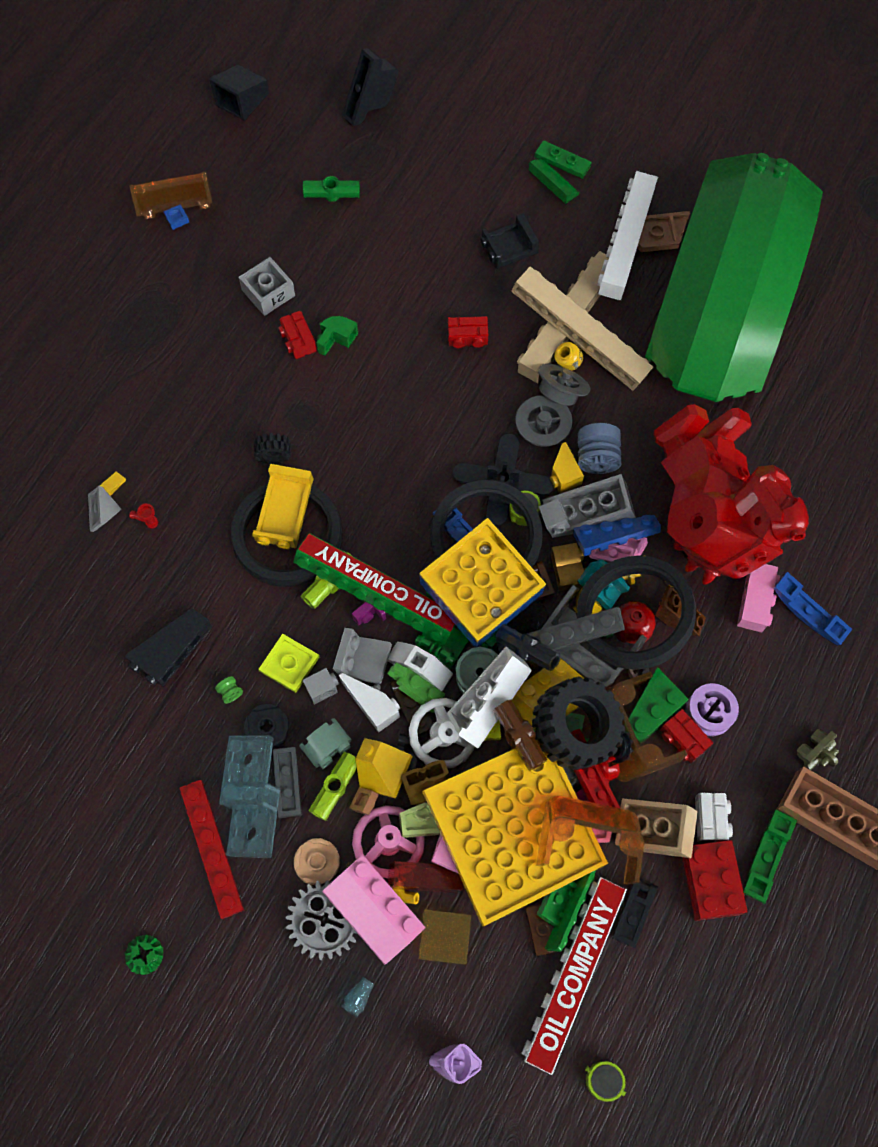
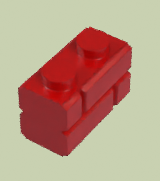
(468, 331)
(297, 335)
(686, 736)

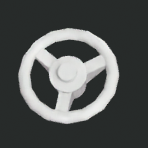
(441, 733)

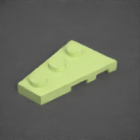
(418, 822)

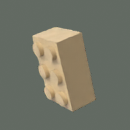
(664, 826)

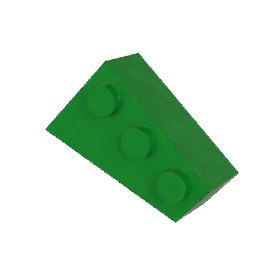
(656, 706)

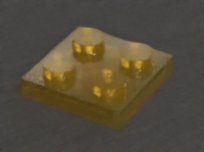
(445, 937)

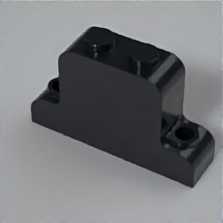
(370, 86)

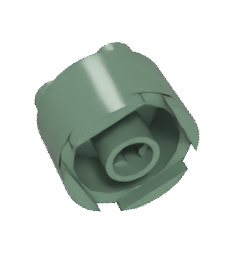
(326, 743)

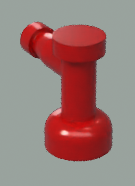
(145, 514)

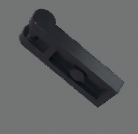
(634, 914)

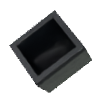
(238, 91)

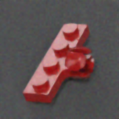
(597, 777)

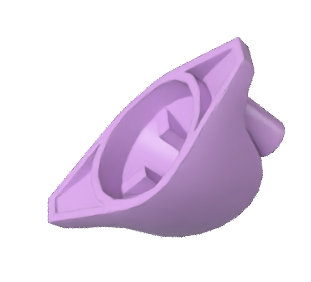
(456, 1063)

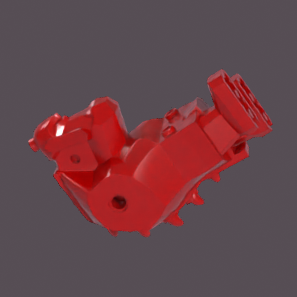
(717, 509)

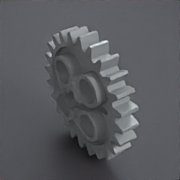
(316, 942)

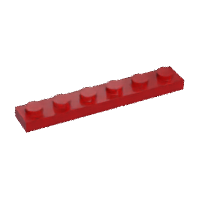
(211, 849)

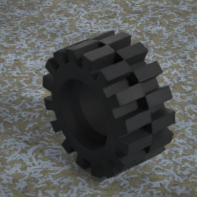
(272, 448)

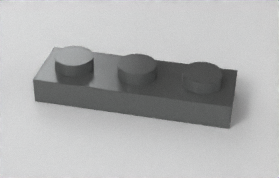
(287, 781)

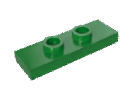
(563, 159)

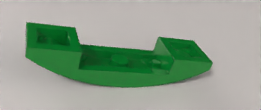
(768, 856)

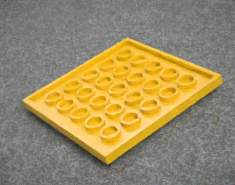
(494, 833)

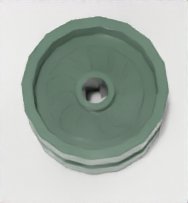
(471, 663)

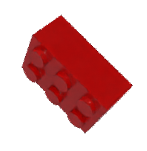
(714, 881)

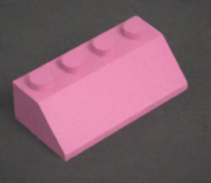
(373, 909)

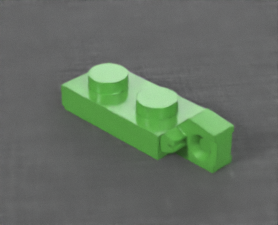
(414, 685)

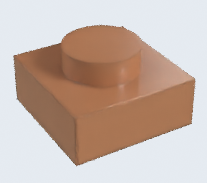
(364, 801)

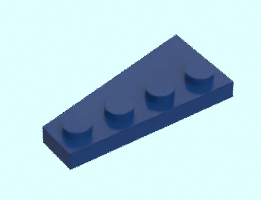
(606, 533)

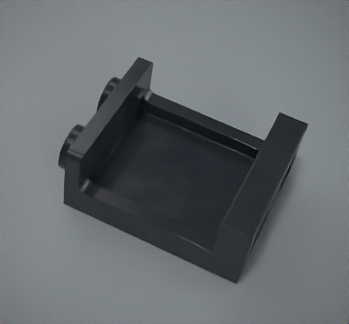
(510, 242)

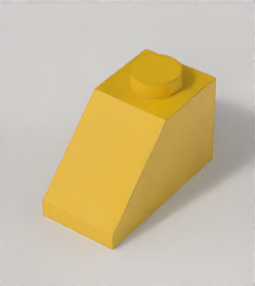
(565, 471)

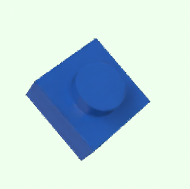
(176, 217)

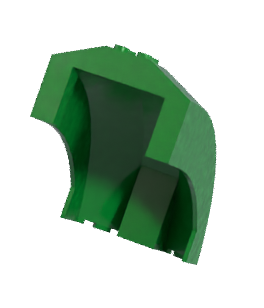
(735, 276)

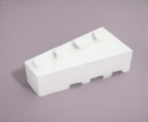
(474, 712)

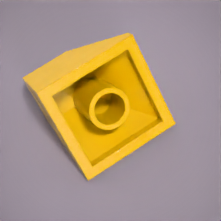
(381, 767)

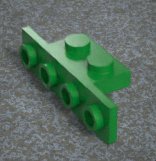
(561, 910)

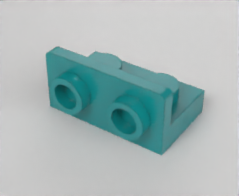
(611, 592)

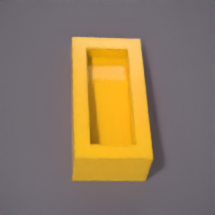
(113, 483)

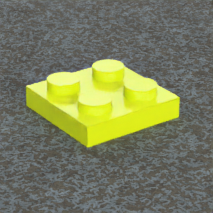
(289, 663)

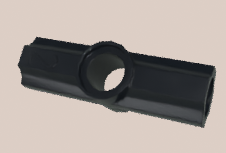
(528, 647)

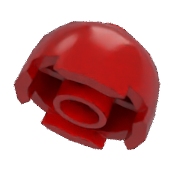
(637, 621)

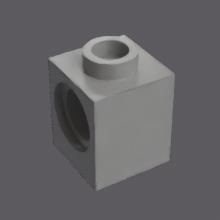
(555, 517)
(321, 685)

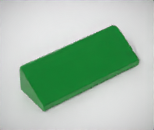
(553, 180)

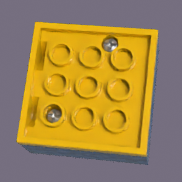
(482, 583)

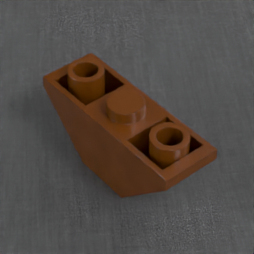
(670, 611)

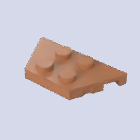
(663, 231)

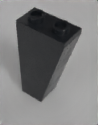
(169, 648)

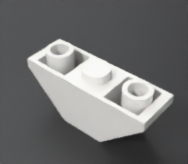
(421, 663)

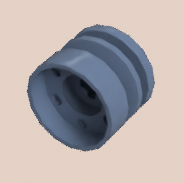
(599, 448)

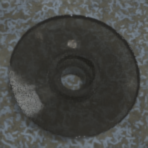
(531, 618)

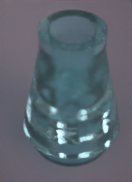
(357, 998)

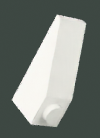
(374, 703)

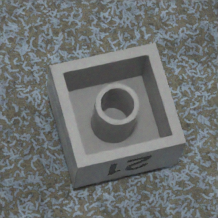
(267, 286)

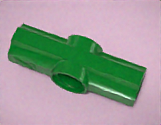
(331, 188)

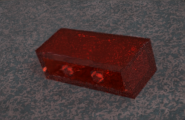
(423, 877)

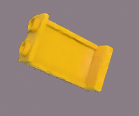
(283, 507)

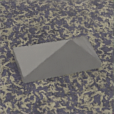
(101, 508)

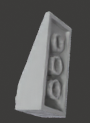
(596, 503)

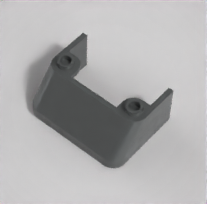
(579, 654)

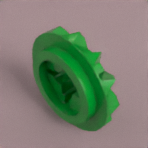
(154, 957)

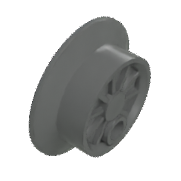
(562, 384)
(543, 421)

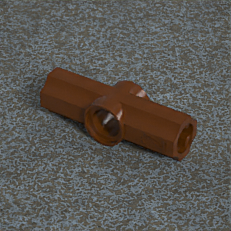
(520, 735)

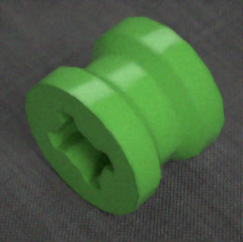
(229, 690)

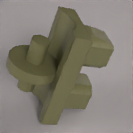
(823, 753)

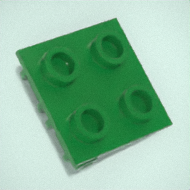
(447, 652)

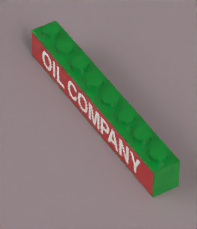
(374, 587)

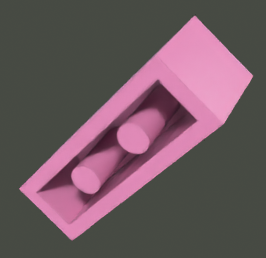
(758, 598)

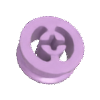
(724, 719)

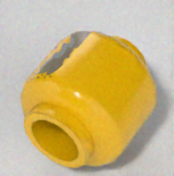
(568, 356)

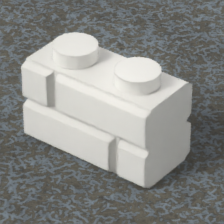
(713, 817)

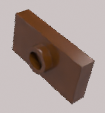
(539, 930)

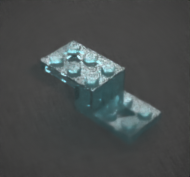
(250, 796)

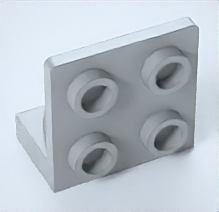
(362, 657)

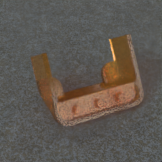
(168, 193)
(647, 757)
(564, 812)

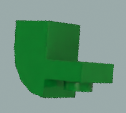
(338, 330)

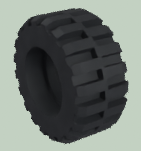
(602, 714)

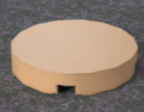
(316, 861)

